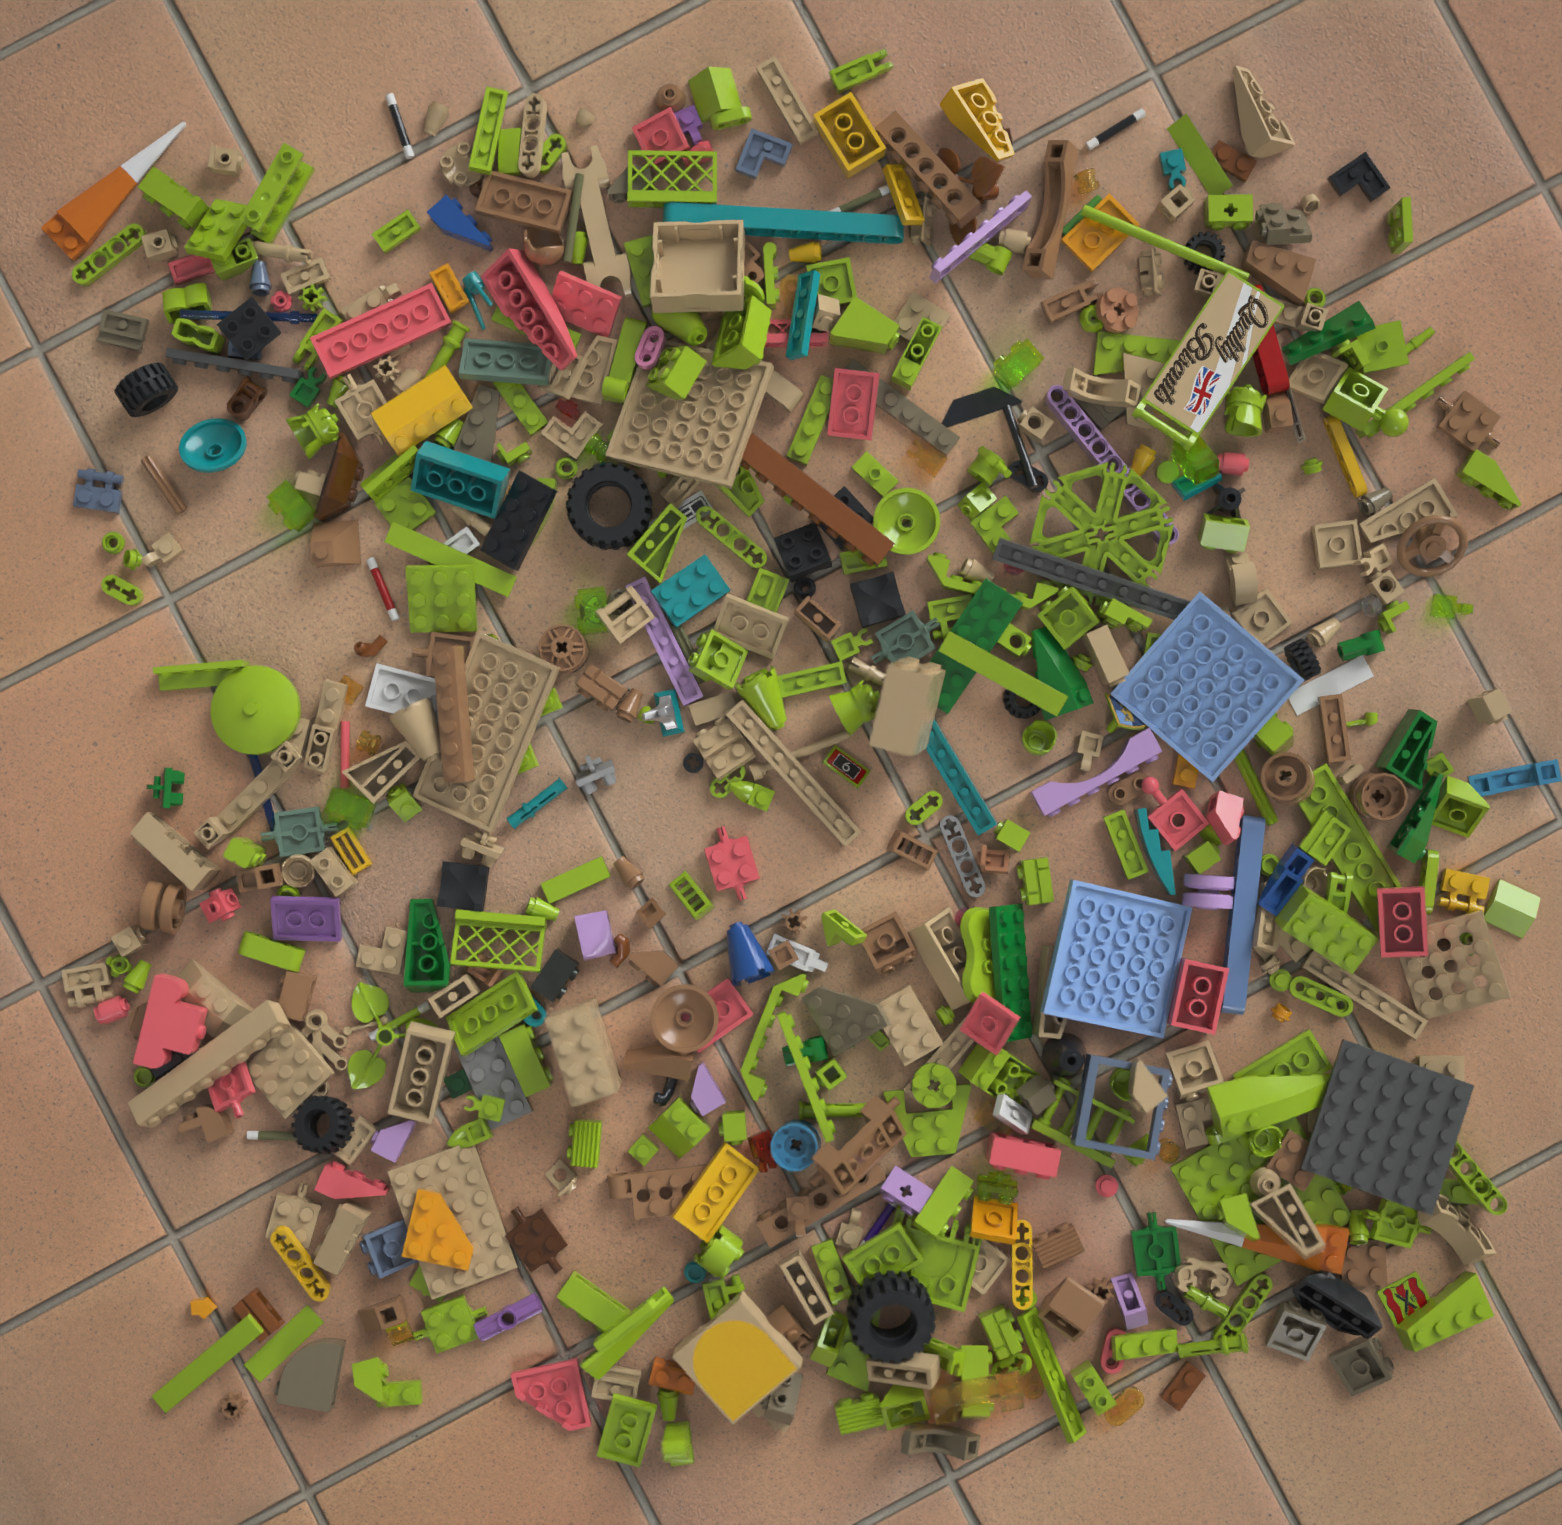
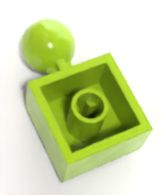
(1357, 401)

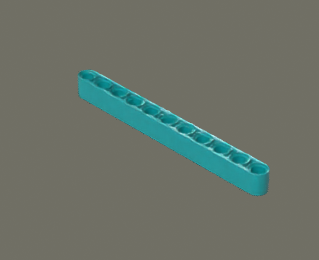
(794, 222)

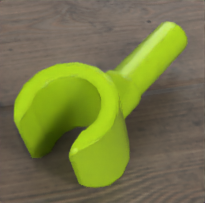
(1370, 719)

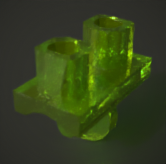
(997, 1183)

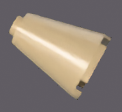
(419, 729)

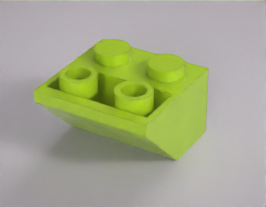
(675, 372)

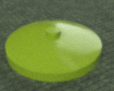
(255, 710)

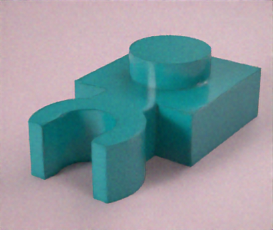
(1173, 165)

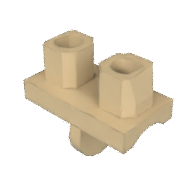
(483, 844)

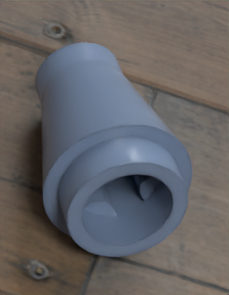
(260, 281)

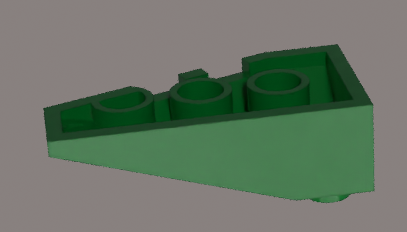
(1059, 672)
(1415, 829)
(426, 954)

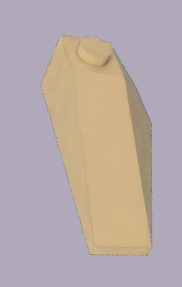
(1258, 125)

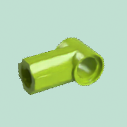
(993, 257)

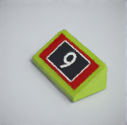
(846, 766)

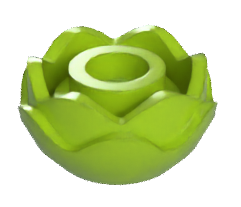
(1087, 323)

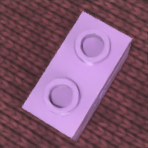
(898, 1182)

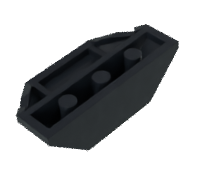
(1340, 1303)

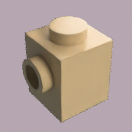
(160, 245)
(826, 313)
(130, 940)

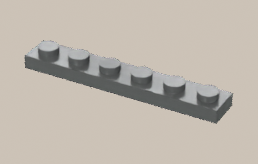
(225, 364)

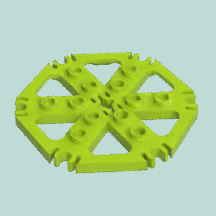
(1106, 512)

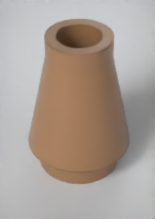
(629, 706)
(629, 873)

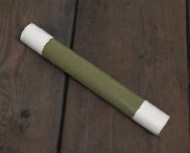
(860, 201)
(270, 1135)

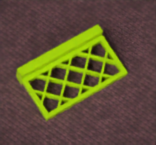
(657, 198)
(502, 922)

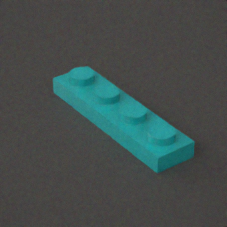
(802, 315)

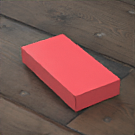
(190, 268)

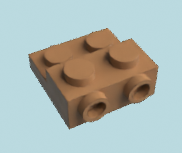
(888, 944)

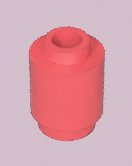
(1233, 463)
(112, 1010)

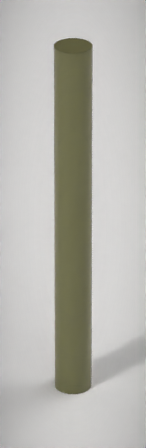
(573, 218)

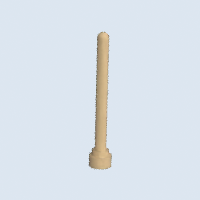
(759, 769)

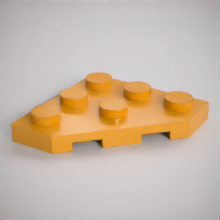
(436, 1233)

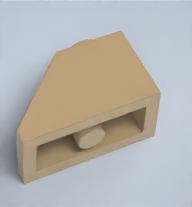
(1144, 1088)

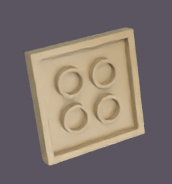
(289, 1071)

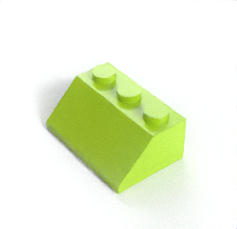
(742, 336)

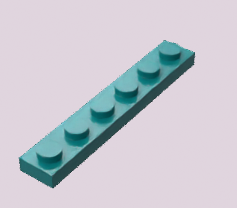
(959, 781)

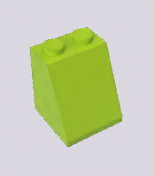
(864, 329)

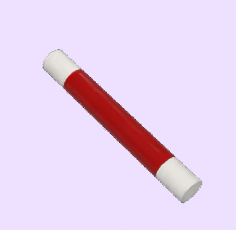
(372, 564)

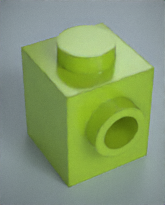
(830, 1074)
(733, 1127)

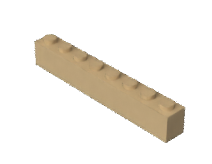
(209, 1064)

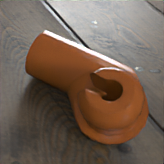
(370, 649)
(623, 950)

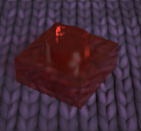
(568, 408)

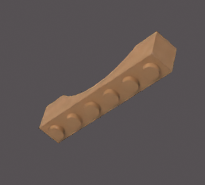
(1059, 173)

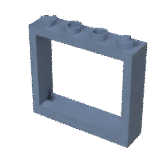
(1085, 1101)

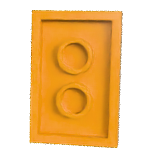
(1094, 241)

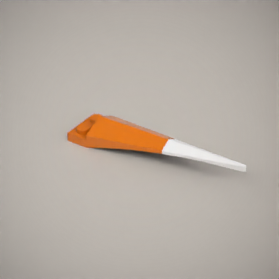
(85, 216)
(1272, 1245)

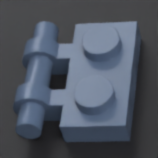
(98, 498)

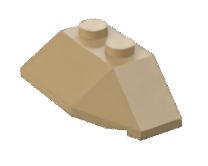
(207, 991)

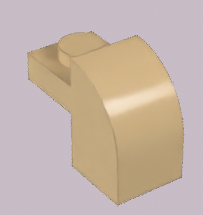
(1243, 578)

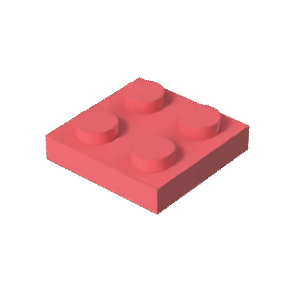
(661, 133)
(989, 1023)

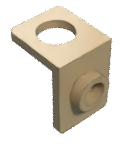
(567, 1185)

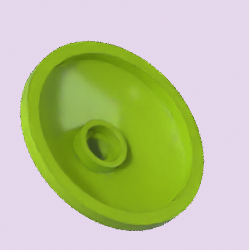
(911, 506)

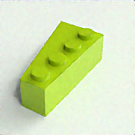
(1448, 1313)

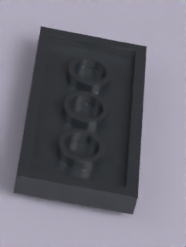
(518, 520)

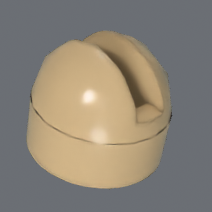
(584, 118)
(1313, 207)

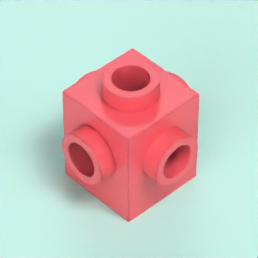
(224, 902)

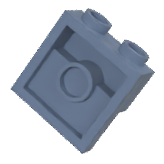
(386, 1248)

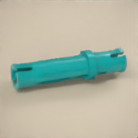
(535, 804)

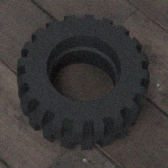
(600, 477)
(895, 1342)

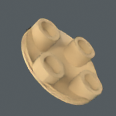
(456, 165)

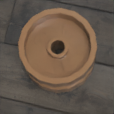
(1286, 765)
(162, 907)

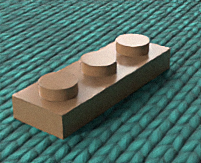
(1334, 728)

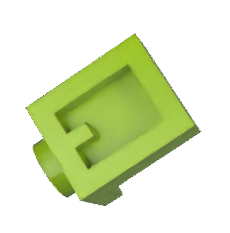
(976, 501)

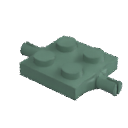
(905, 639)
(299, 831)

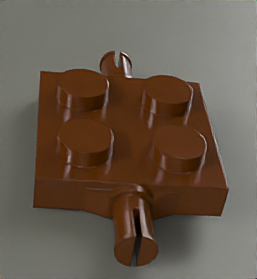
(536, 1240)

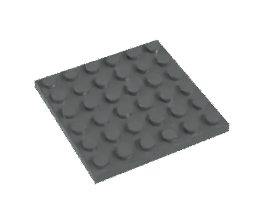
(1387, 1126)

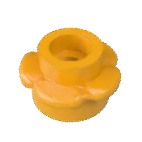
(1281, 1012)

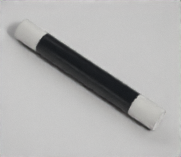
(399, 126)
(1115, 129)

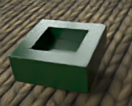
(457, 1083)

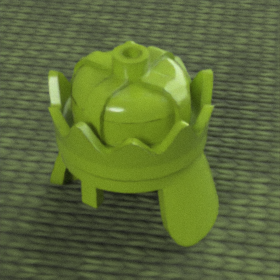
(1244, 411)
(314, 429)
(856, 706)

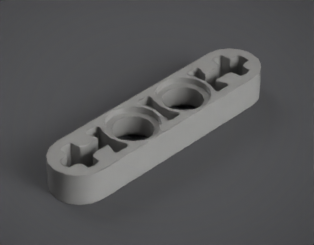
(959, 857)

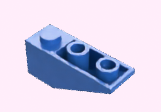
(454, 223)

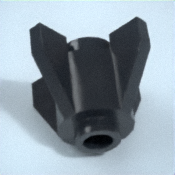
(1223, 504)

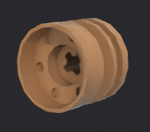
(576, 646)
(1390, 796)

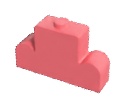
(169, 1023)

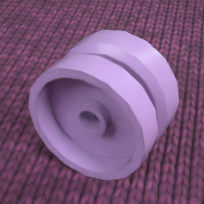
(1208, 891)

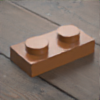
(1233, 161)
(1182, 1385)

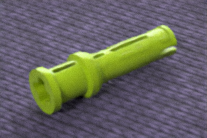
(451, 342)
(834, 1110)
(1223, 1345)

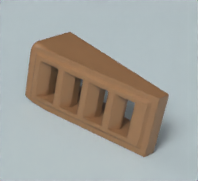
(895, 841)

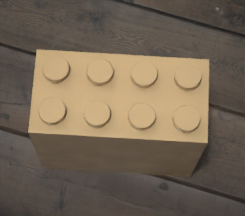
(907, 706)
(584, 1052)

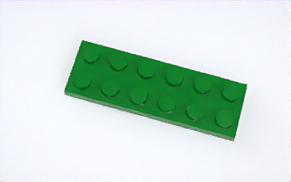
(982, 625)
(1010, 965)

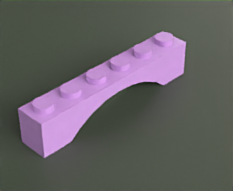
(1136, 750)

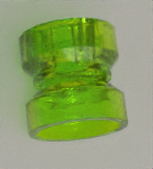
(597, 447)

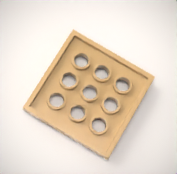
(1472, 996)

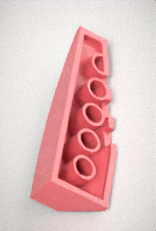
(529, 305)

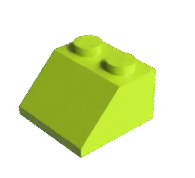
(679, 1127)

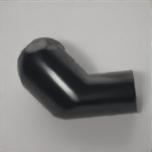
(668, 1091)

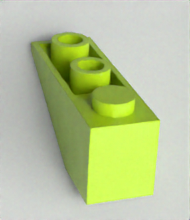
(916, 353)
(1486, 476)

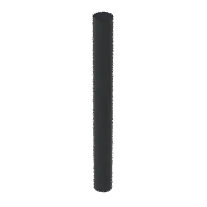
(1020, 447)

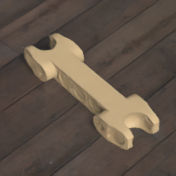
(605, 264)

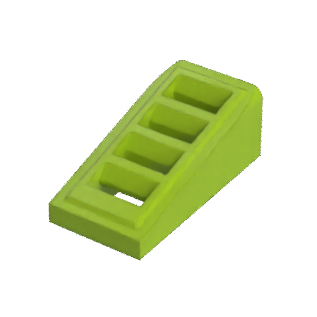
(697, 891)

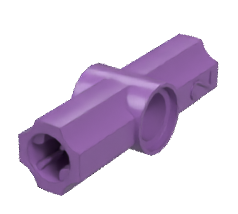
(496, 1323)

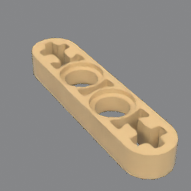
(535, 135)

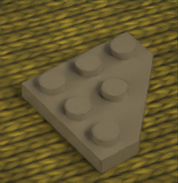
(844, 1018)

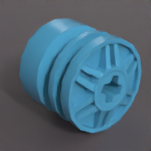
(792, 1157)

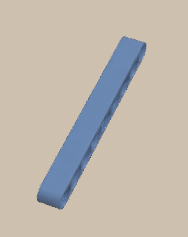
(1242, 916)

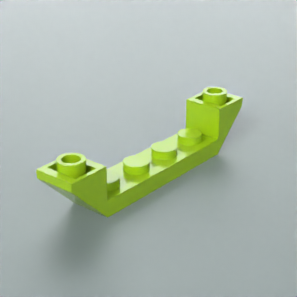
(940, 565)
(753, 1081)

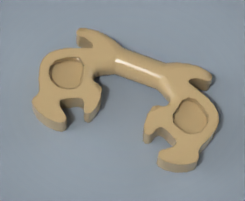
(1220, 1279)

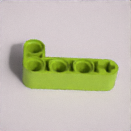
(624, 365)
(677, 1444)

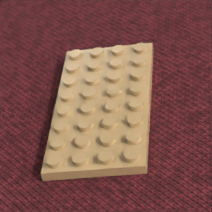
(504, 704)

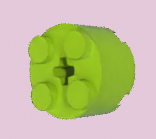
(720, 1252)

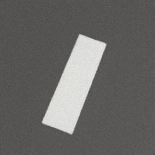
(1331, 683)

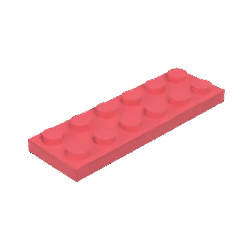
(380, 331)

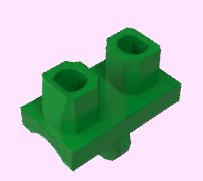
(168, 798)

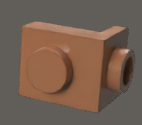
(993, 860)
(487, 975)

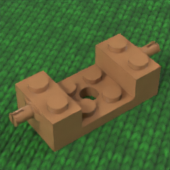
(850, 1164)

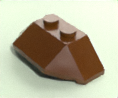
(340, 481)

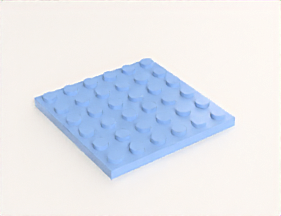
(1207, 686)
(1116, 959)

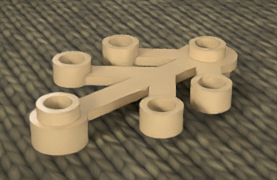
(320, 1046)

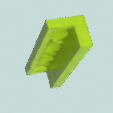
(196, 675)

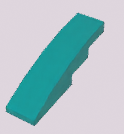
(1159, 859)

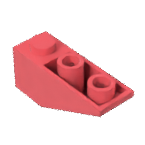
(342, 1183)

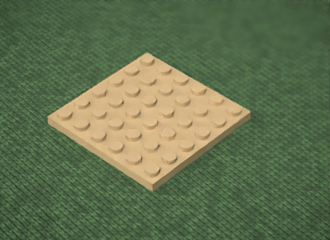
(692, 435)

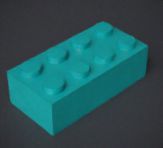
(459, 479)

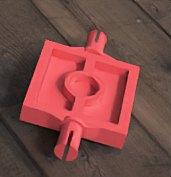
(731, 863)
(232, 1090)

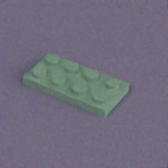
(504, 362)

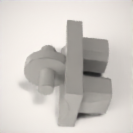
(594, 770)

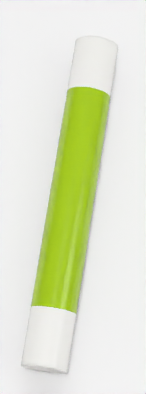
(404, 1018)

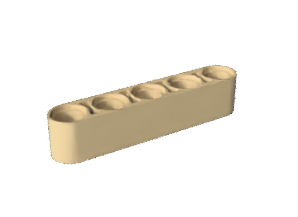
(778, 388)

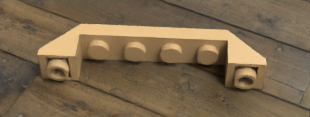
(1292, 316)
(282, 767)

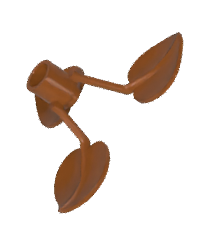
(985, 176)

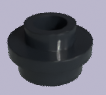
(804, 582)

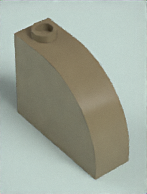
(312, 1375)

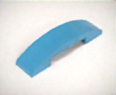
(1516, 777)

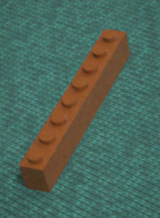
(816, 501)

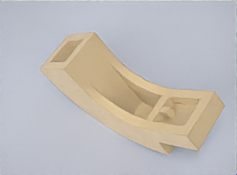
(1101, 390)

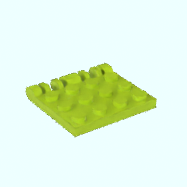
(946, 1264)

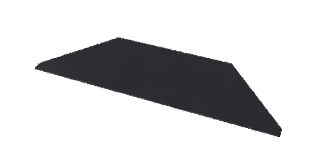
(978, 405)

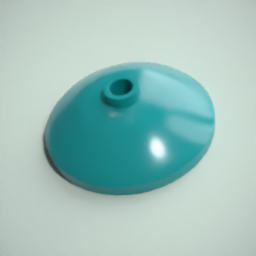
(212, 445)

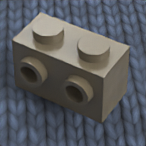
(782, 1402)

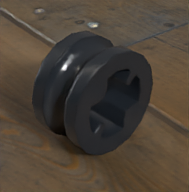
(687, 766)

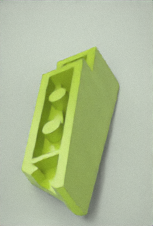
(623, 1334)

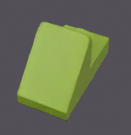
(840, 928)

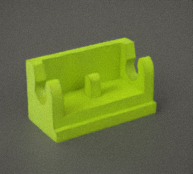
(951, 1357)

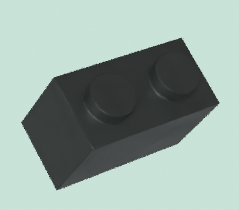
(555, 975)

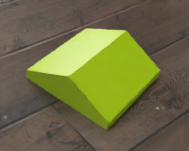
(1511, 908)

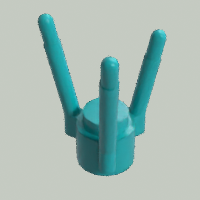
(475, 285)

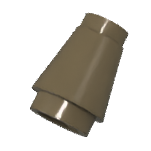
(1374, 501)

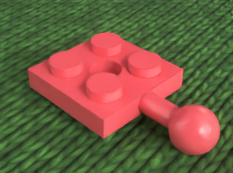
(1176, 804)

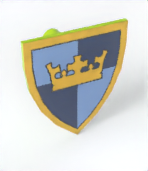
(1122, 716)

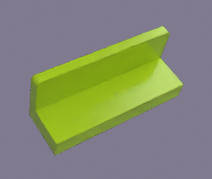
(390, 474)

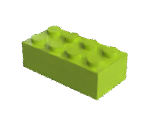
(1326, 929)

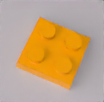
(994, 1221)

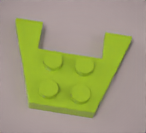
(932, 1130)

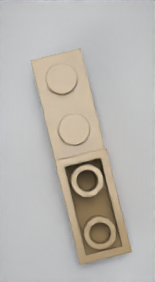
(327, 726)

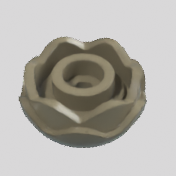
(613, 595)

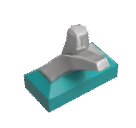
(666, 712)

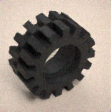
(1205, 240)
(1302, 659)
(1016, 710)

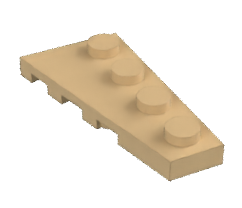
(1398, 516)

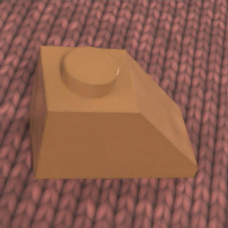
(1277, 412)

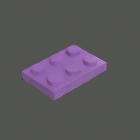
(306, 918)

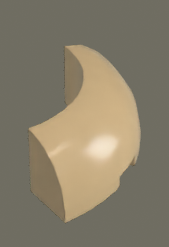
(1454, 1226)

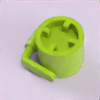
(988, 466)

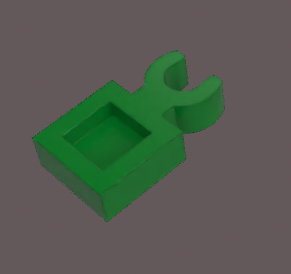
(307, 390)

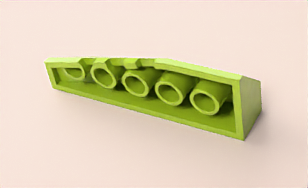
(1263, 1101)

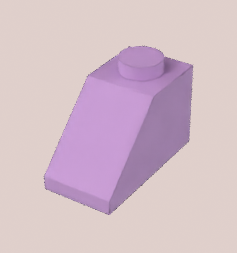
(706, 1093)
(392, 1139)
(1129, 1301)

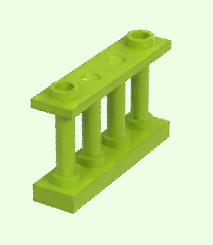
(277, 194)
(1063, 1133)

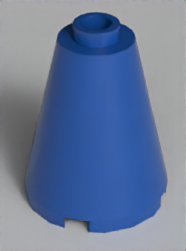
(746, 956)

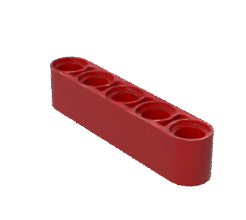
(1270, 363)

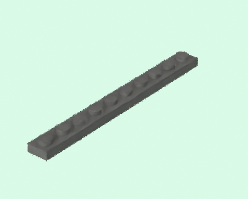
(1088, 579)

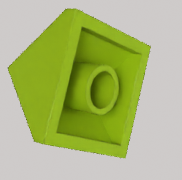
(714, 92)

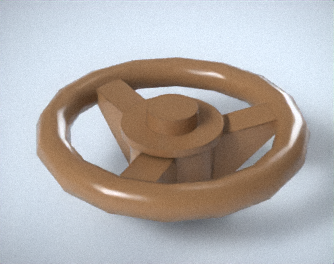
(1431, 545)

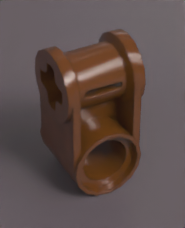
(247, 398)

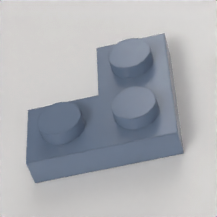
(761, 147)

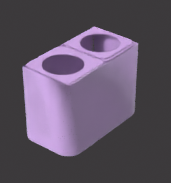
(595, 934)

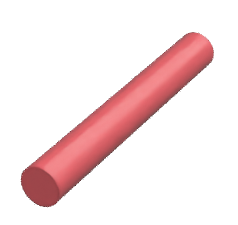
(345, 753)

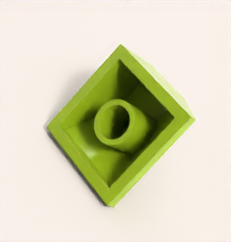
(1459, 807)
(904, 1406)

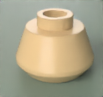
(1264, 1182)

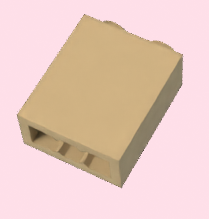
(1105, 656)

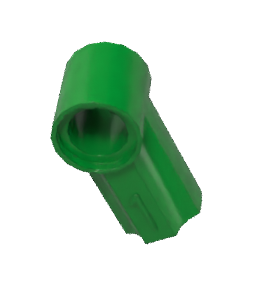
(1366, 644)
(814, 1049)

